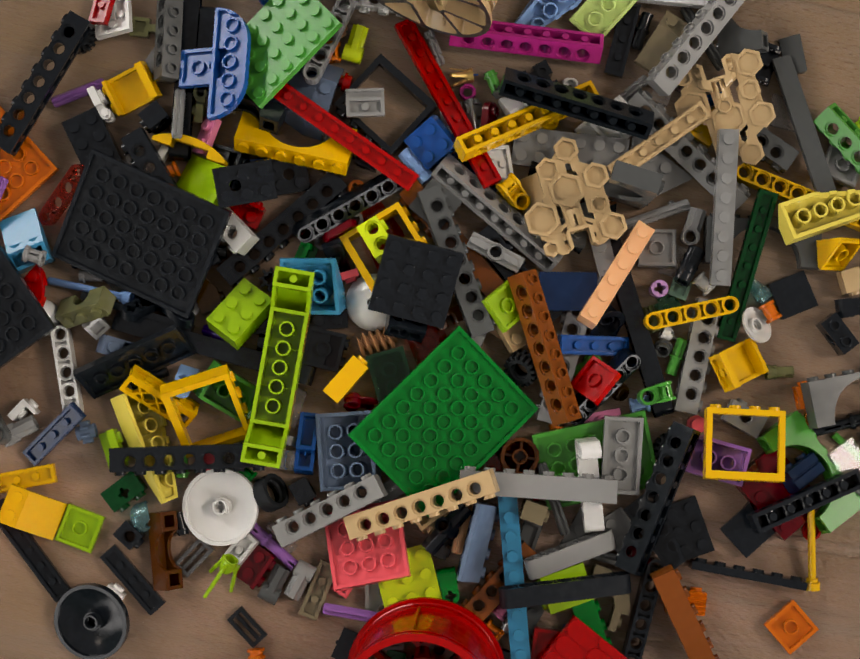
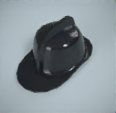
(609, 323)

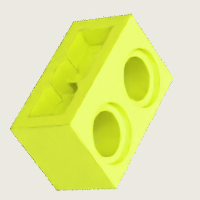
(375, 240)

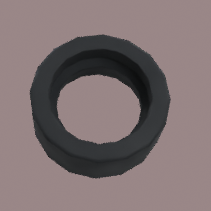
(262, 496)

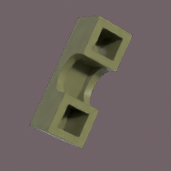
(95, 306)

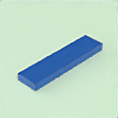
(592, 344)

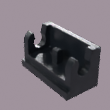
(765, 73)

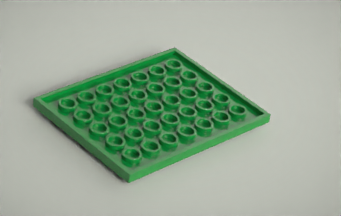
(443, 417)

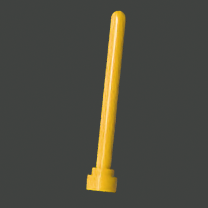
(813, 583)

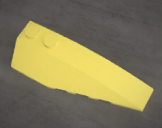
(817, 214)
(146, 429)

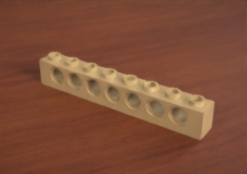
(355, 522)

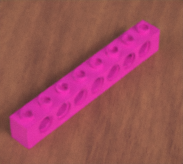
(537, 42)

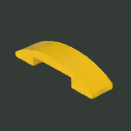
(212, 155)

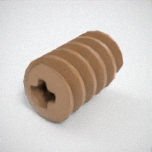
(375, 342)

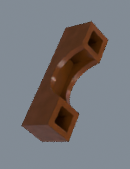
(164, 570)

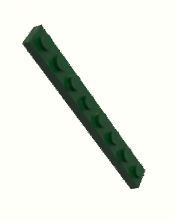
(748, 262)

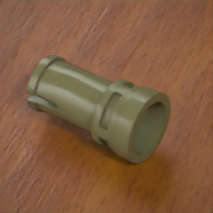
(652, 319)
(779, 372)

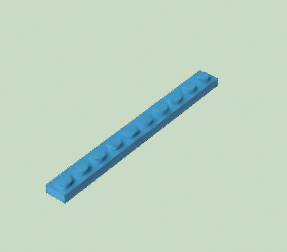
(513, 575)

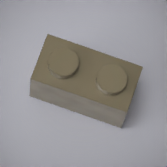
(534, 512)

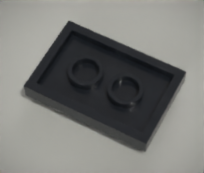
(690, 528)

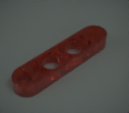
(61, 192)

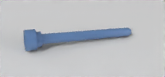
(123, 296)

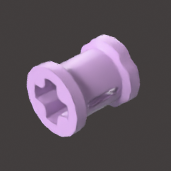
(661, 283)

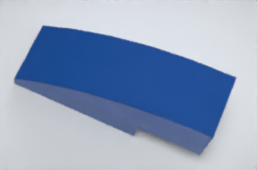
(306, 444)

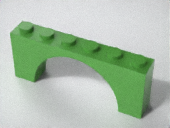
(805, 439)

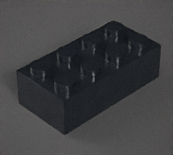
(90, 132)

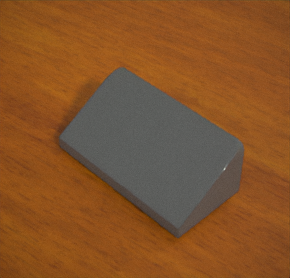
(793, 46)

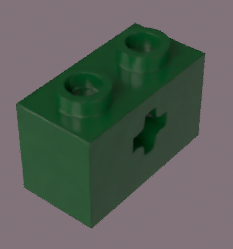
(114, 496)

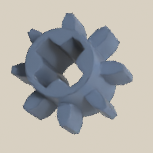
(86, 432)

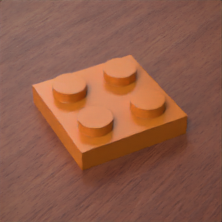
(791, 626)

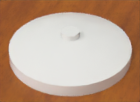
(220, 507)

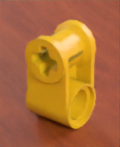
(511, 190)

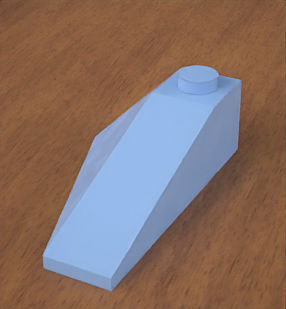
(545, 11)

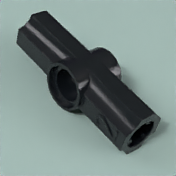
(446, 529)

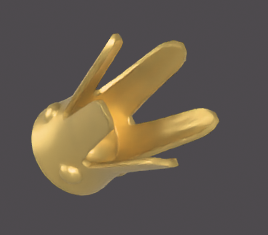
(467, 74)

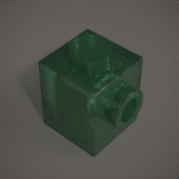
(666, 303)

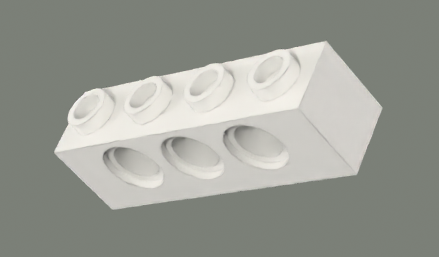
(244, 239)

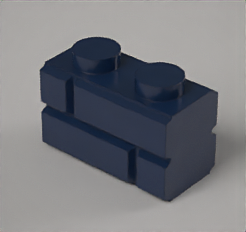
(802, 472)

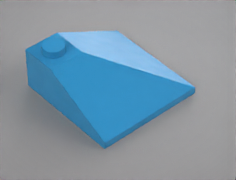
(328, 285)

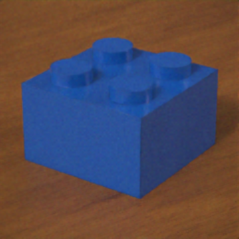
(431, 142)

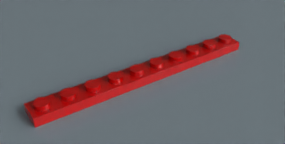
(444, 97)
(347, 137)

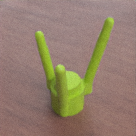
(227, 564)

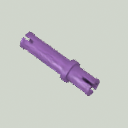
(273, 546)

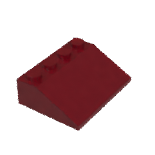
(765, 493)

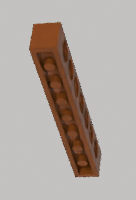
(544, 347)
(479, 593)

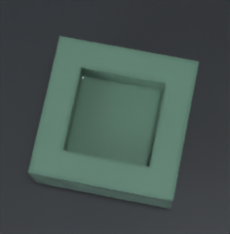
(678, 291)

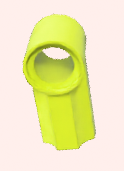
(354, 49)

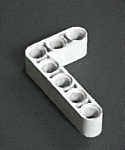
(587, 454)

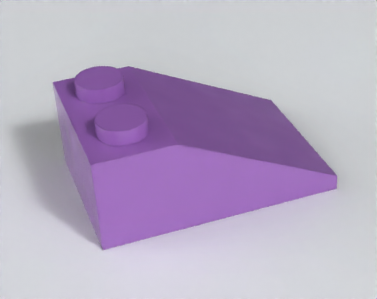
(724, 458)

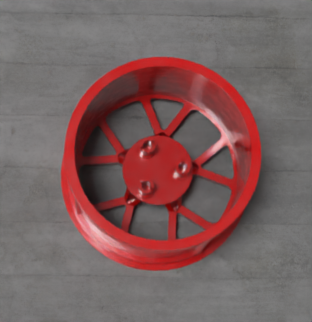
(426, 622)

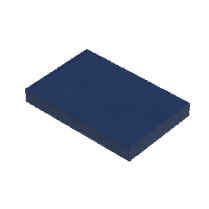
(567, 289)

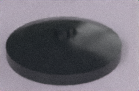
(91, 621)

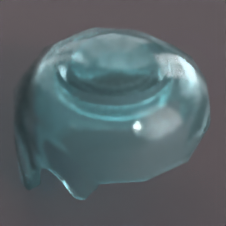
(140, 516)

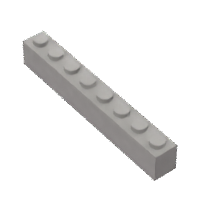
(724, 207)
(550, 486)

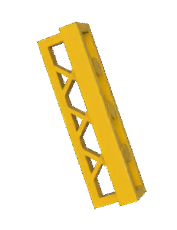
(150, 384)

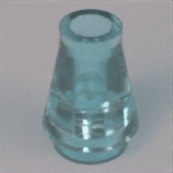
(760, 292)

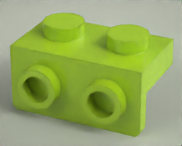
(111, 439)

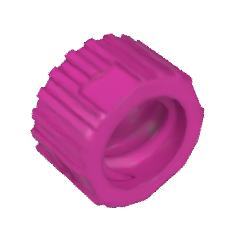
(467, 86)

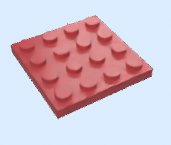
(368, 560)

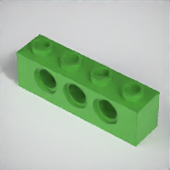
(846, 128)

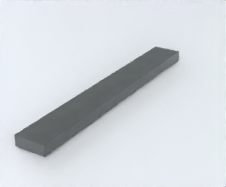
(803, 124)

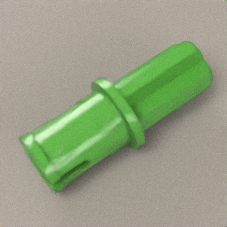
(676, 356)

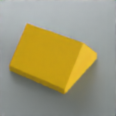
(836, 252)

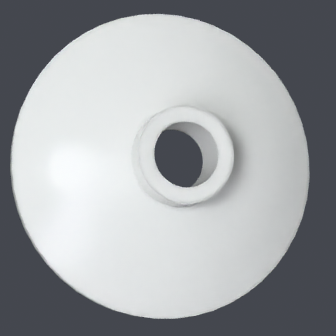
(755, 325)

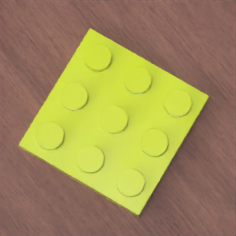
(421, 583)

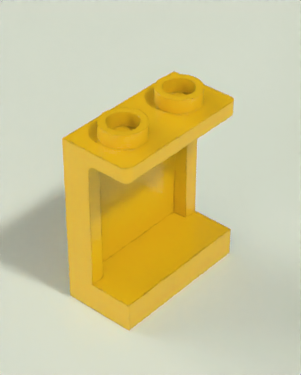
(131, 89)
(738, 364)

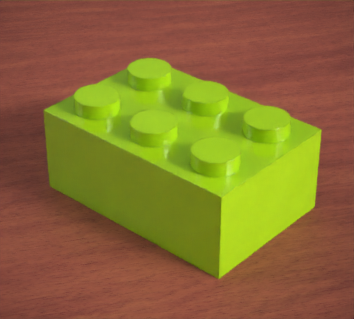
(240, 313)

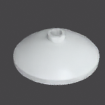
(357, 306)

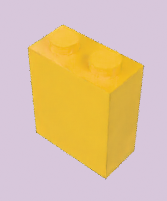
(346, 378)

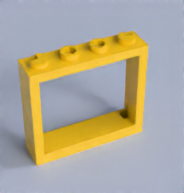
(386, 214)
(197, 381)
(708, 473)

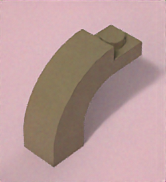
(620, 603)

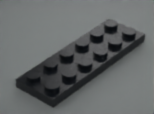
(148, 353)

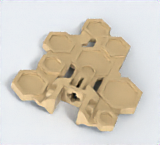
(727, 113)
(566, 192)

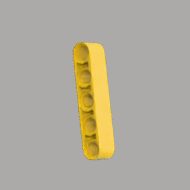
(700, 312)

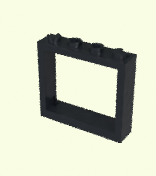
(408, 85)

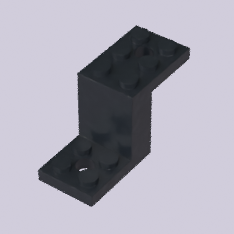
(258, 180)

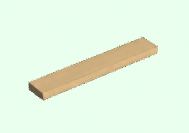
(665, 136)

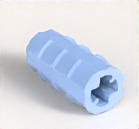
(412, 162)

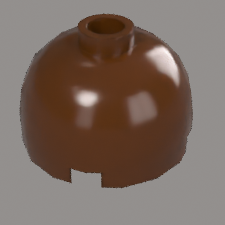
(520, 455)

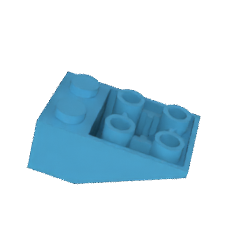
(22, 231)

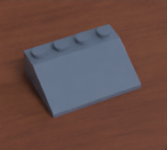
(338, 455)
(476, 543)

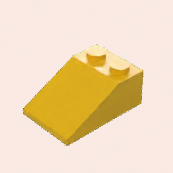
(32, 512)

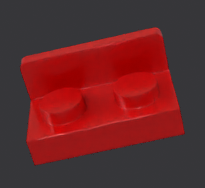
(250, 213)

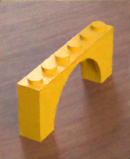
(327, 156)

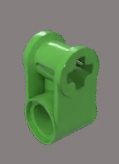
(659, 393)

